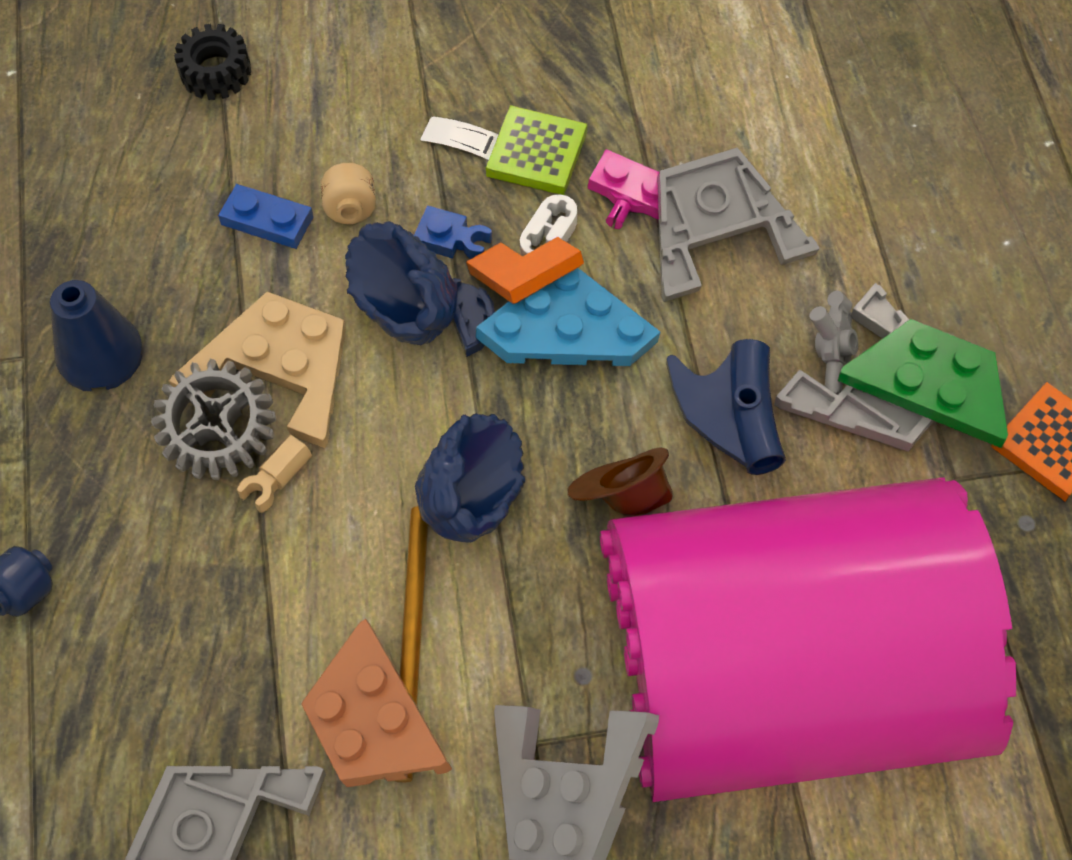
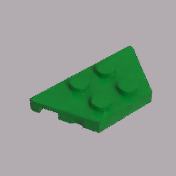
(934, 378)

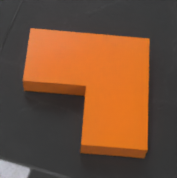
(519, 275)

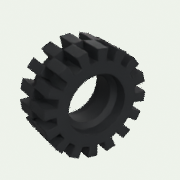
(209, 45)

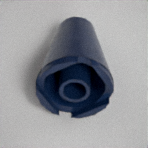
(92, 338)

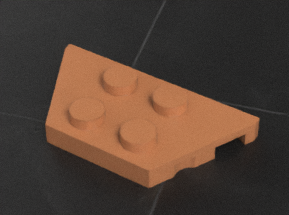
(369, 716)

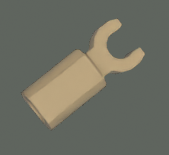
(275, 472)

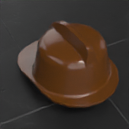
(628, 485)

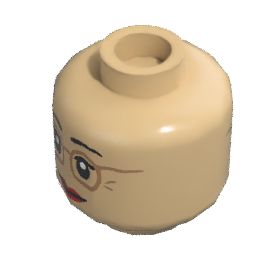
(348, 190)

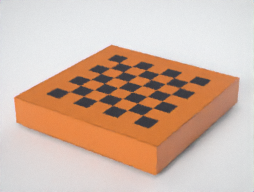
(1042, 440)

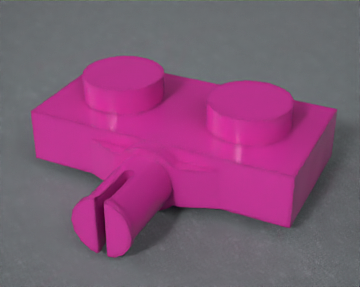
(626, 185)

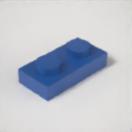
(266, 216)

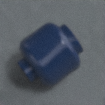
(23, 580)

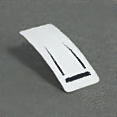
(460, 136)

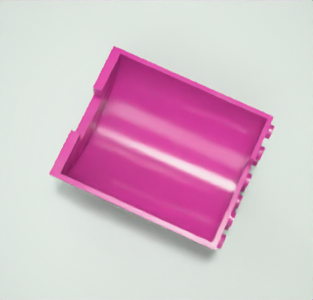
(812, 636)

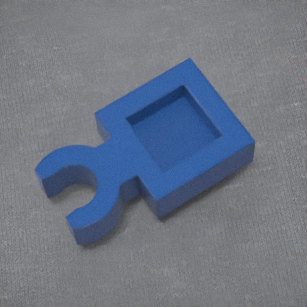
(448, 231)

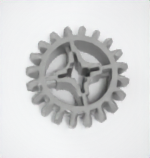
(201, 431)

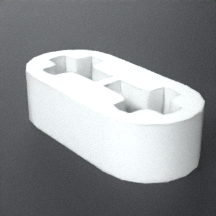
(541, 223)

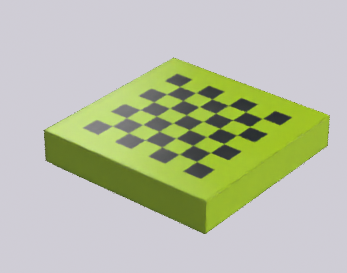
(536, 150)

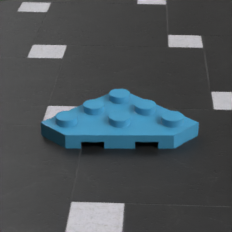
(569, 325)

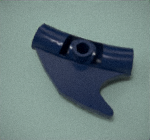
(733, 405)

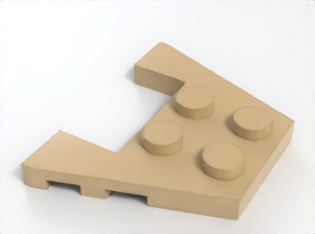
(289, 348)

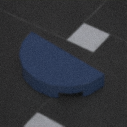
(472, 309)

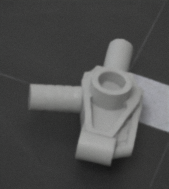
(835, 338)

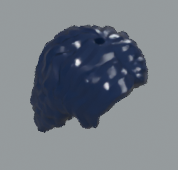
(400, 283)
(471, 478)

